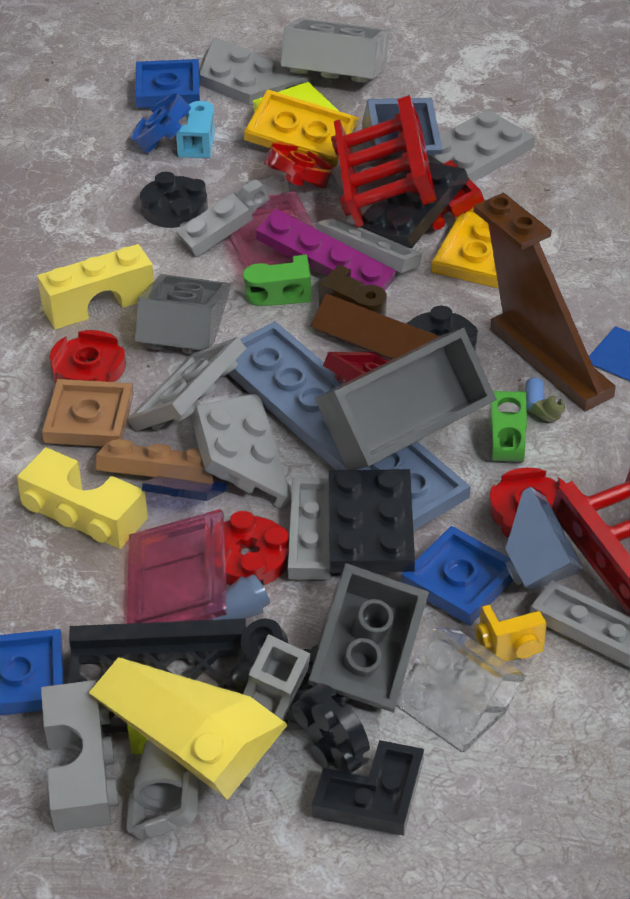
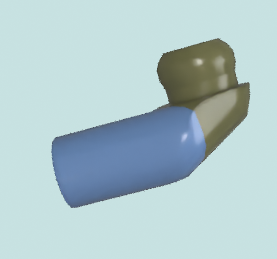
(544, 408)

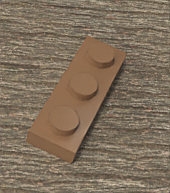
(152, 461)

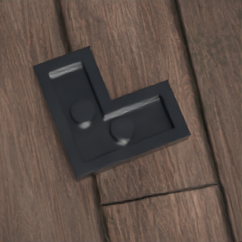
(374, 801)

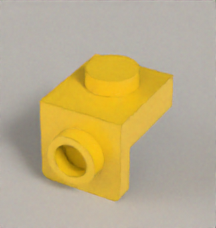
(512, 637)

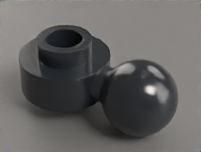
(251, 644)

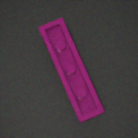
(323, 252)

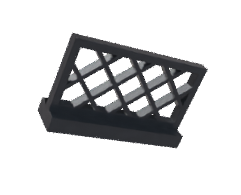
(154, 642)

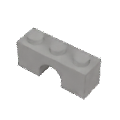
(275, 683)
(78, 791)

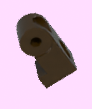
(342, 286)

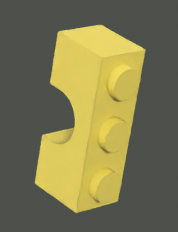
(69, 289)
(106, 514)

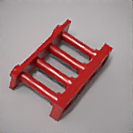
(413, 160)
(596, 539)

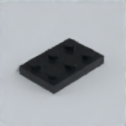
(404, 216)
(371, 520)

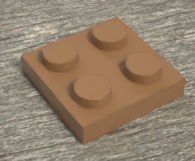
(87, 412)

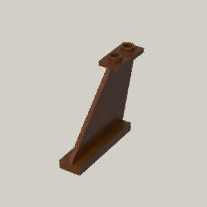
(533, 309)

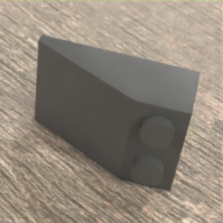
(181, 313)
(368, 637)

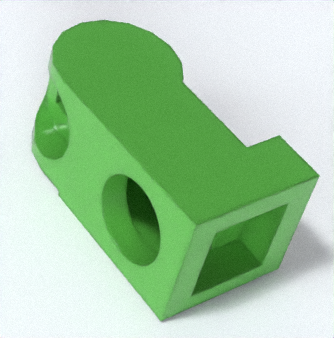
(278, 283)
(508, 428)

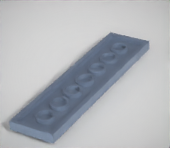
(289, 380)

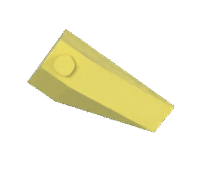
(195, 723)

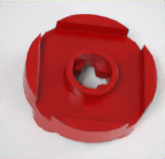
(298, 165)
(70, 357)
(507, 493)
(262, 534)

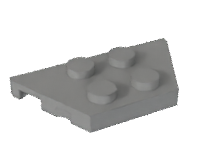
(244, 73)
(240, 446)

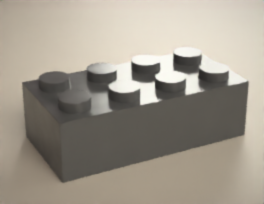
(405, 399)

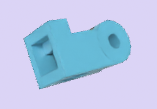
(197, 136)

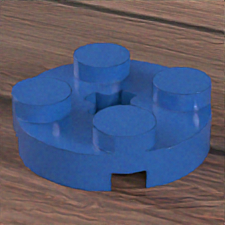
(161, 123)

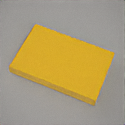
(297, 123)
(467, 252)

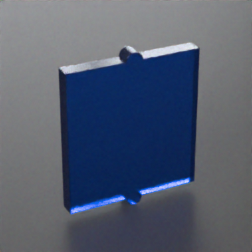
(183, 488)

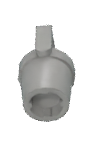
(161, 786)

